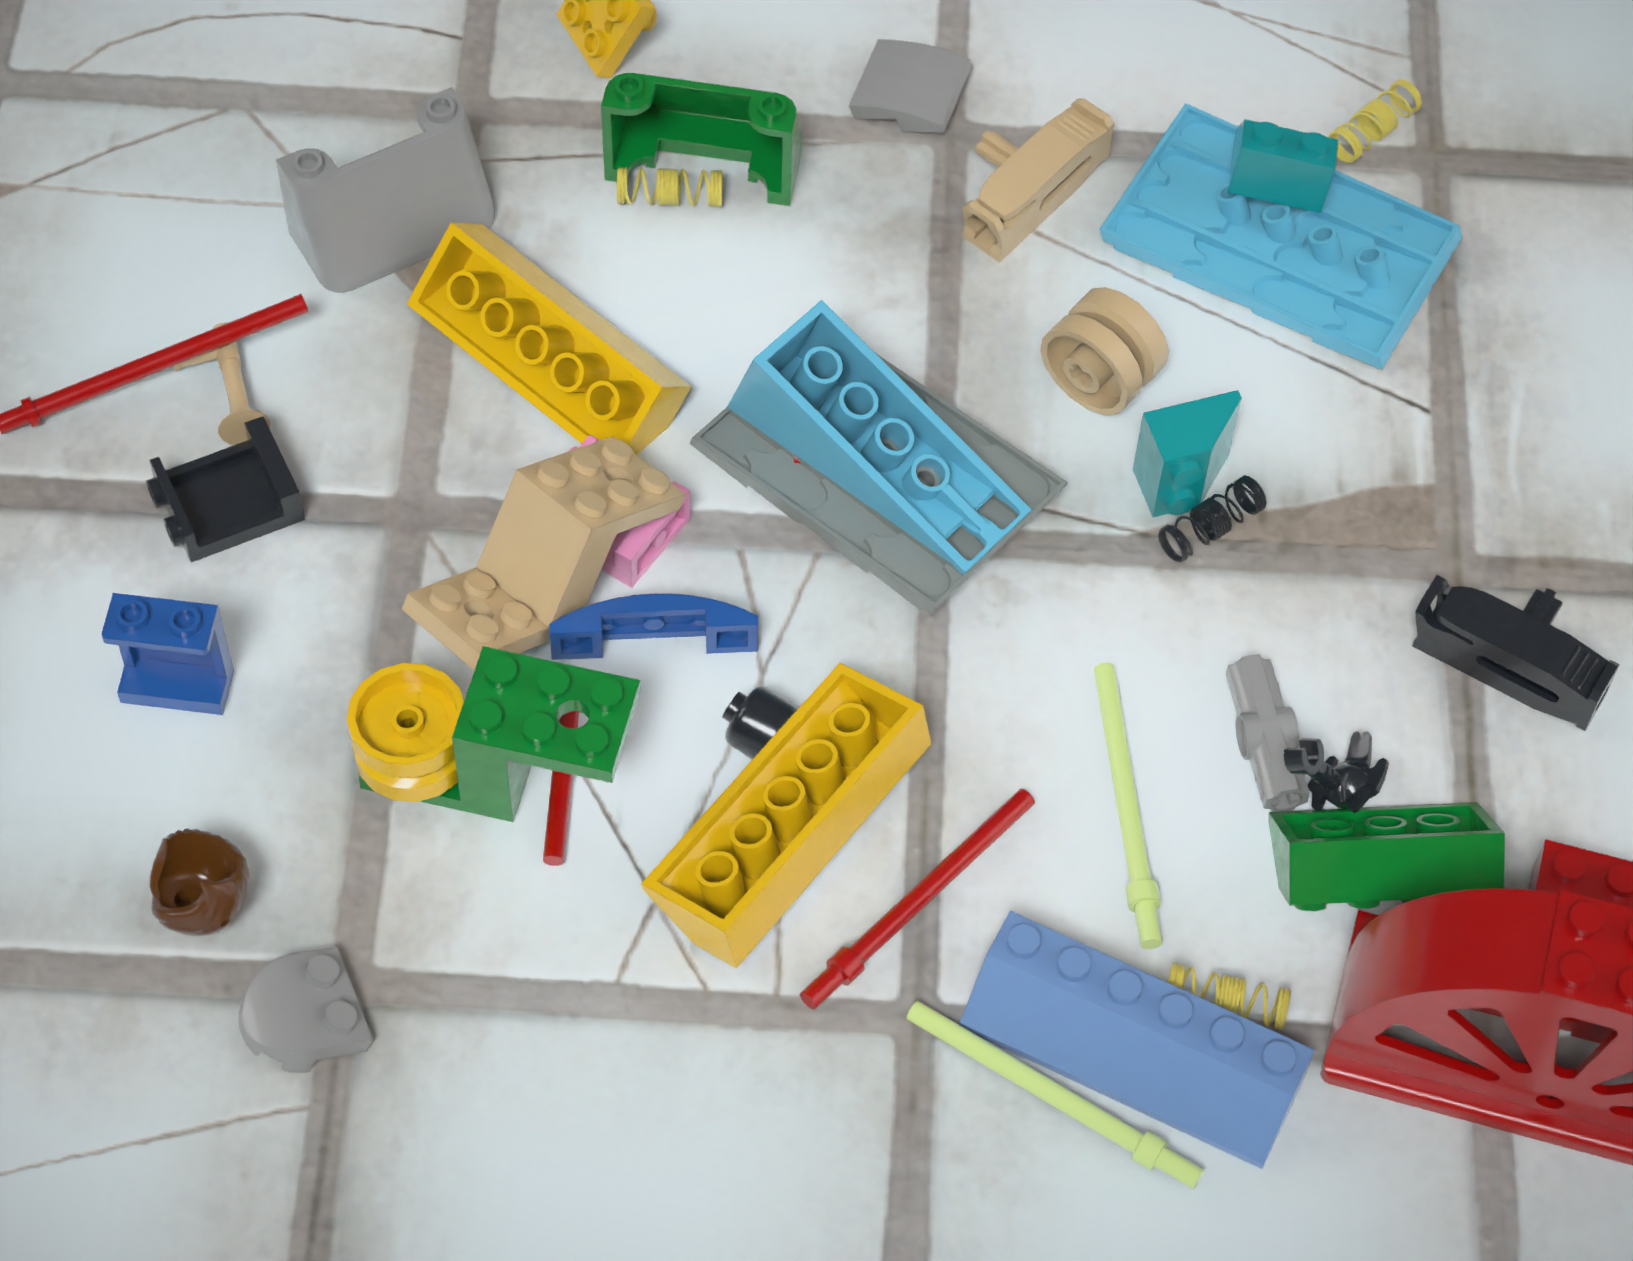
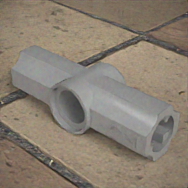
(1265, 731)

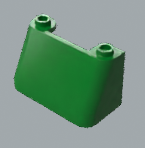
(704, 120)

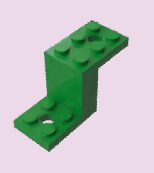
(514, 724)

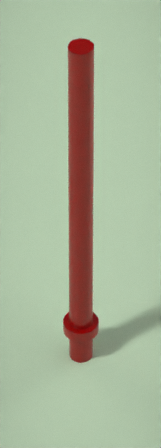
(33, 410)

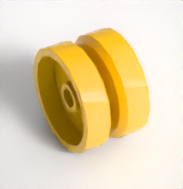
(404, 731)

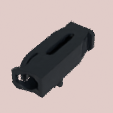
(1514, 649)

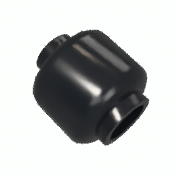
(755, 719)

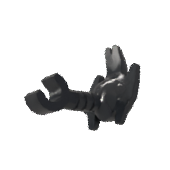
(1342, 784)

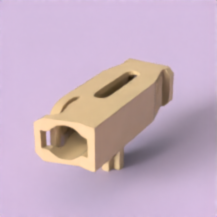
(1035, 177)

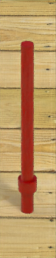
(849, 962)

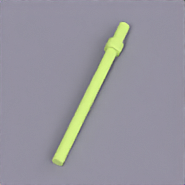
(1141, 891)
(1147, 1148)

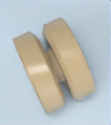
(1104, 351)

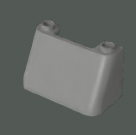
(388, 205)

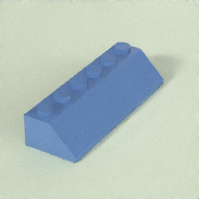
(1136, 1039)

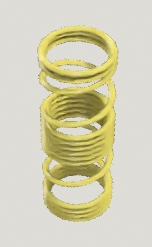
(1370, 125)
(669, 187)
(1231, 992)

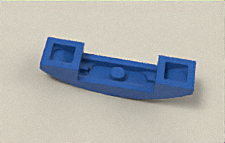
(653, 616)

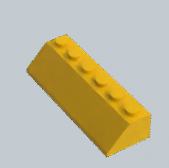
(545, 340)
(788, 813)

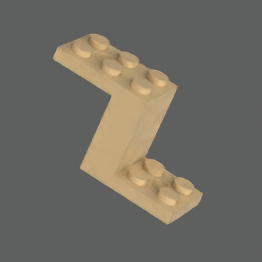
(544, 549)

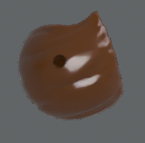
(198, 882)

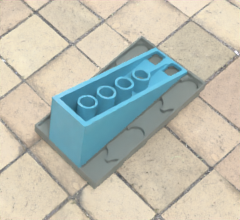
(882, 459)

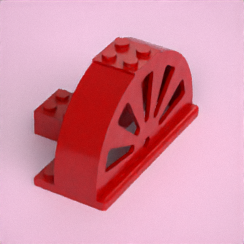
(1519, 954)

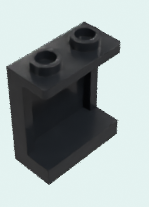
(227, 495)

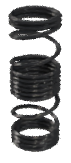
(1212, 517)

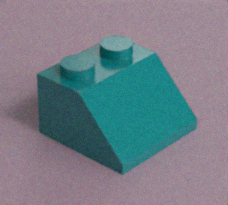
(1282, 165)
(1184, 451)

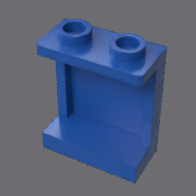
(170, 653)

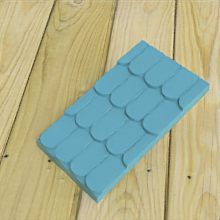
(1333, 275)

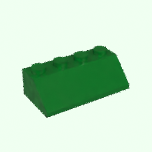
(1384, 853)

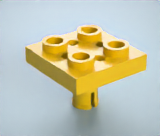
(612, 32)

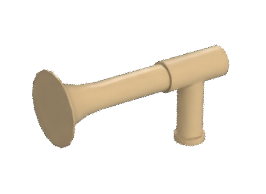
(232, 427)

